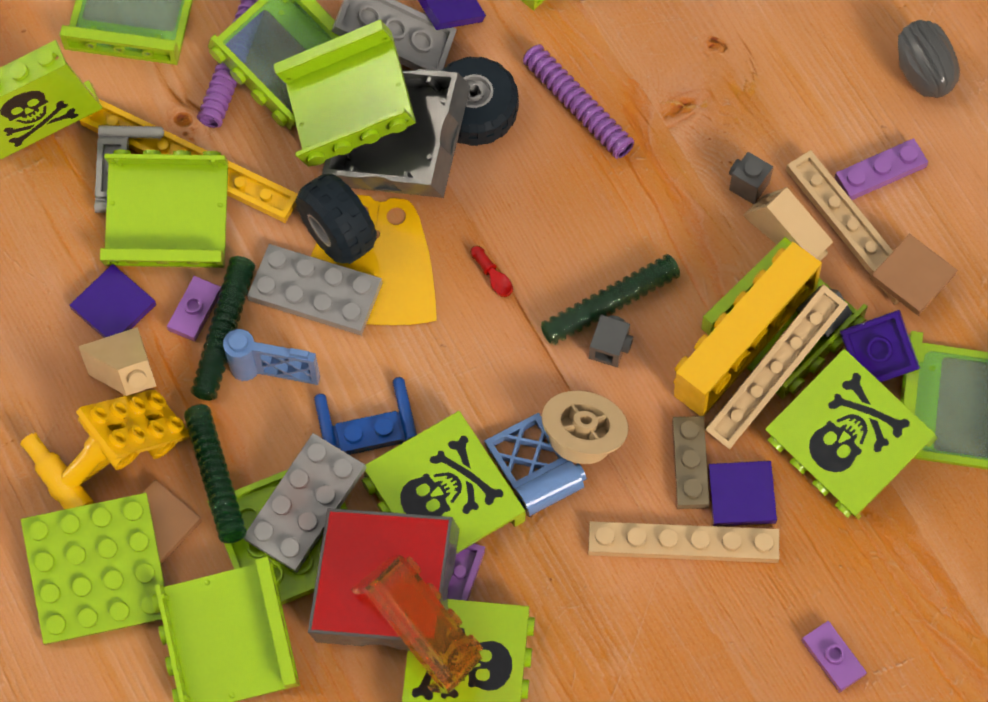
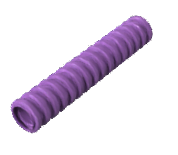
(220, 87)
(578, 101)

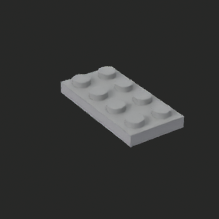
(414, 35)
(315, 289)
(298, 506)

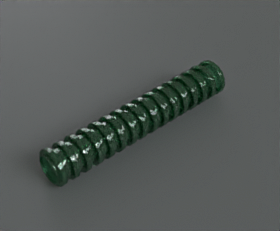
(610, 299)
(224, 320)
(215, 474)

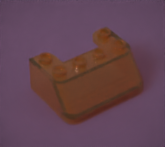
(422, 621)

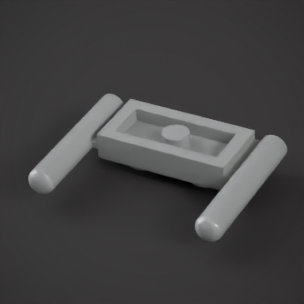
(112, 139)

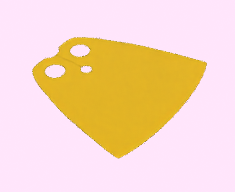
(401, 261)

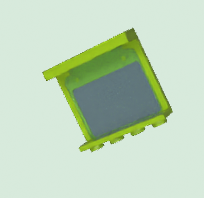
(128, 28)
(266, 36)
(950, 400)

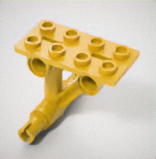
(117, 435)

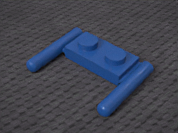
(371, 431)

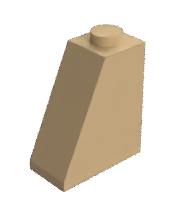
(783, 216)
(119, 362)

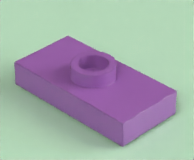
(194, 308)
(834, 656)

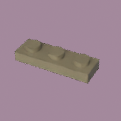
(690, 462)

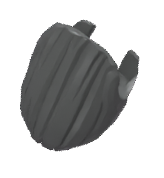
(928, 59)

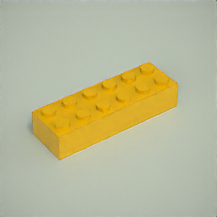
(746, 328)

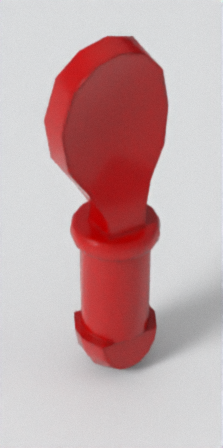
(499, 282)

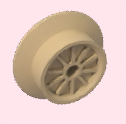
(584, 426)

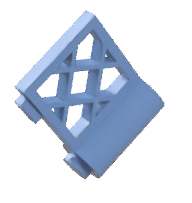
(253, 358)
(548, 483)

